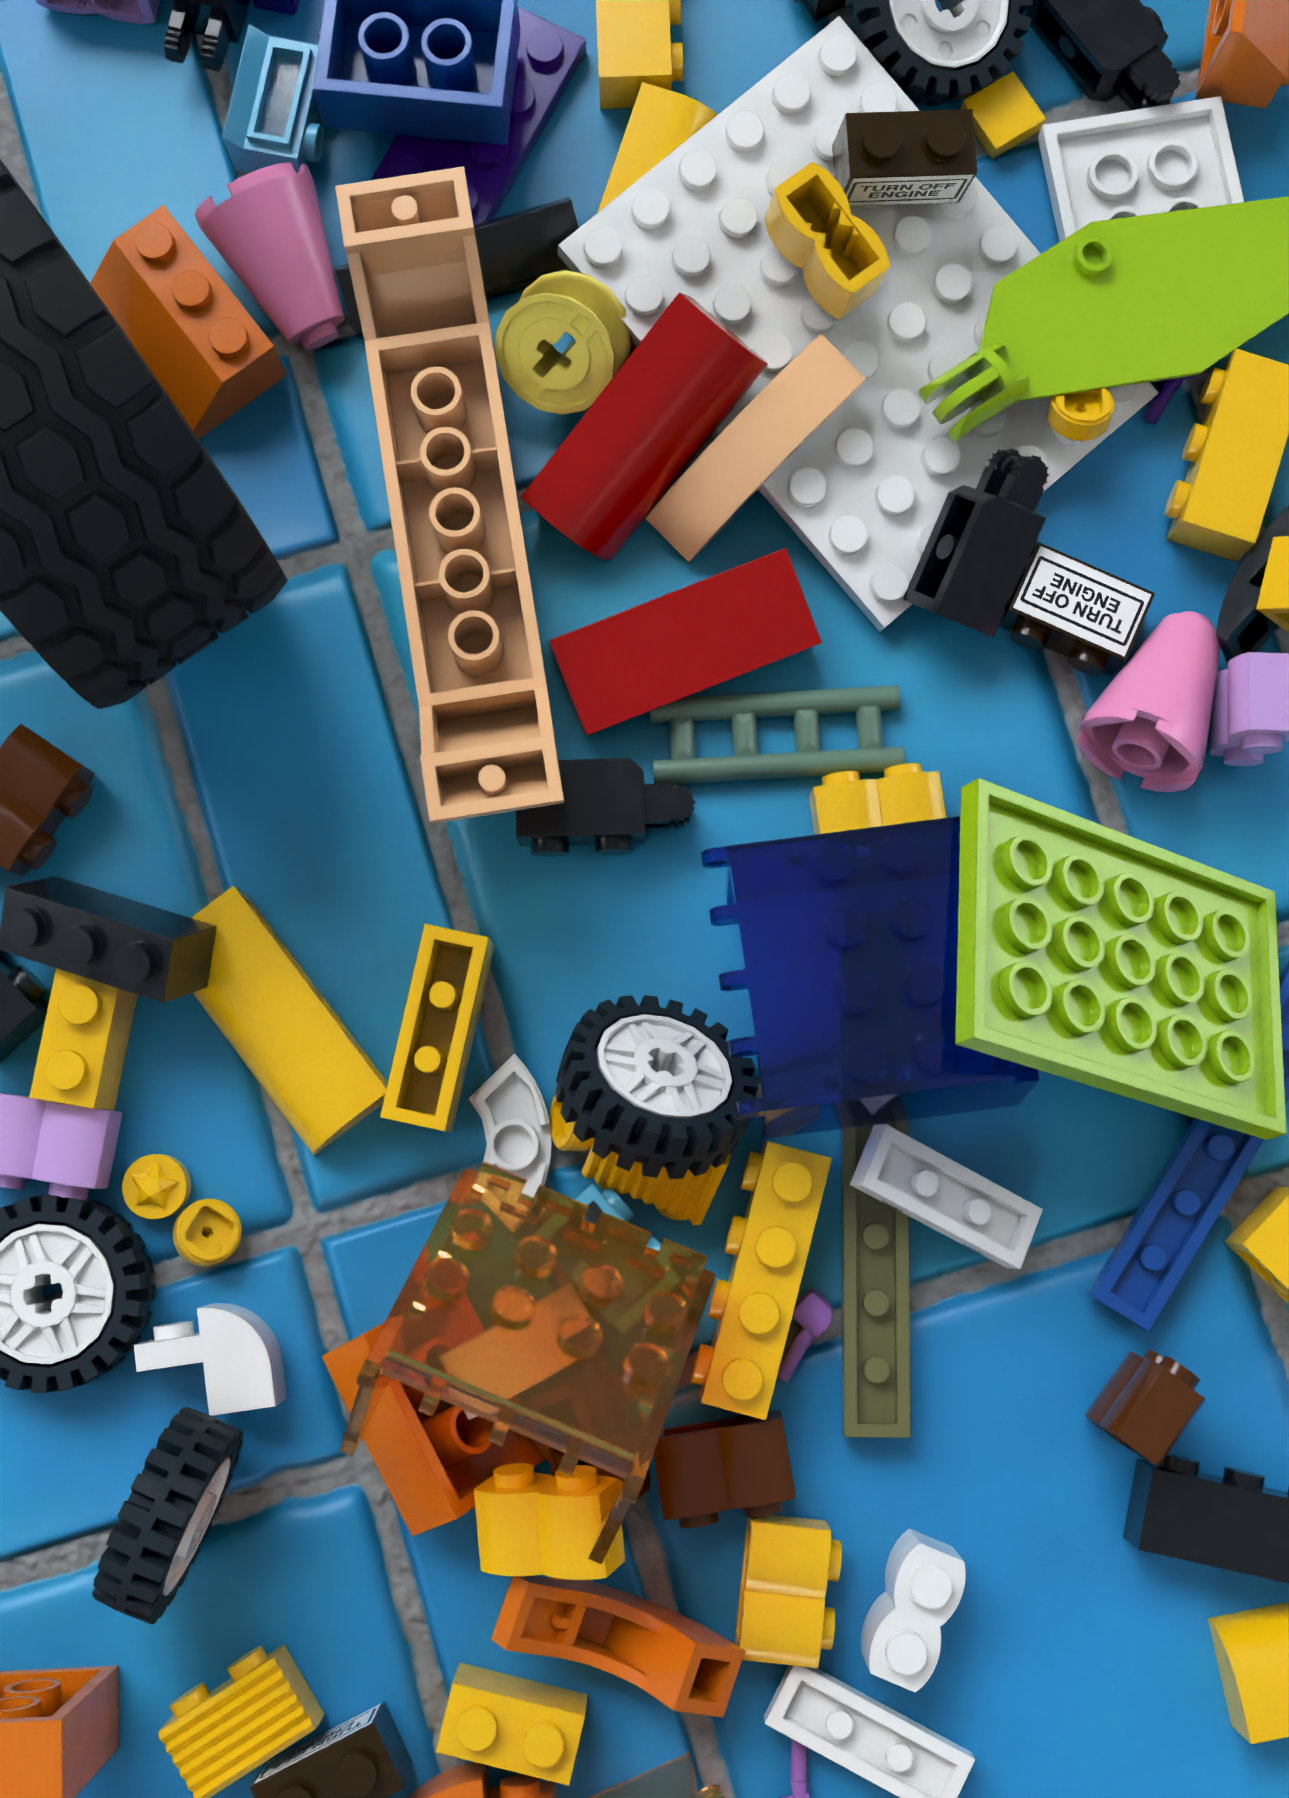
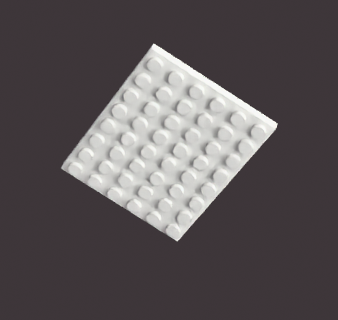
(882, 464)

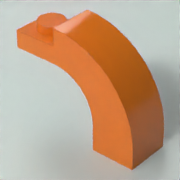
(623, 1635)

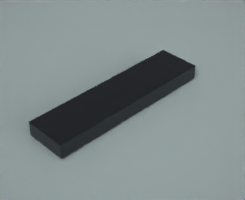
(508, 248)

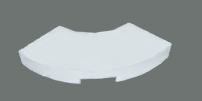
(515, 1123)

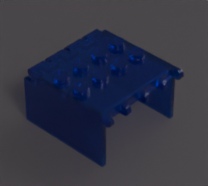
(855, 979)

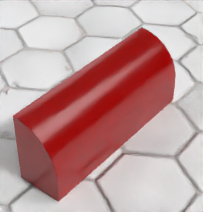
(644, 428)
(684, 642)

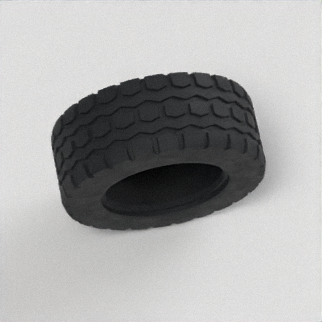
(110, 508)

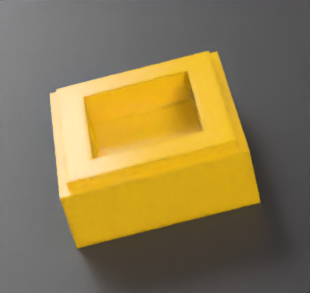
(1004, 114)

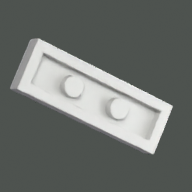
(946, 1196)
(866, 1736)

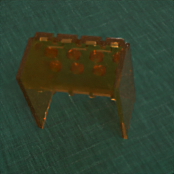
(543, 1329)

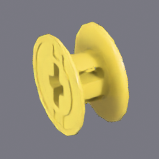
(546, 311)

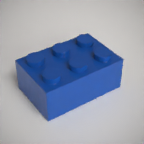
(419, 67)

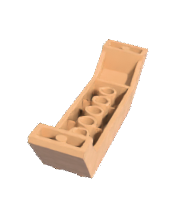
(451, 496)

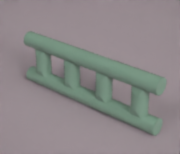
(807, 759)

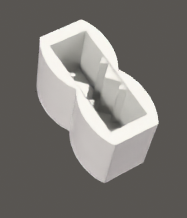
(904, 1622)

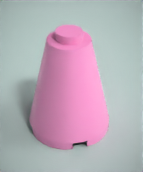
(279, 250)
(1158, 707)

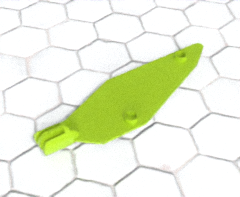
(1125, 307)

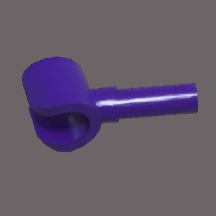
(1162, 399)

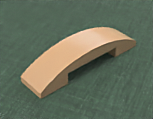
(754, 446)

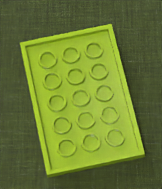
(1117, 963)

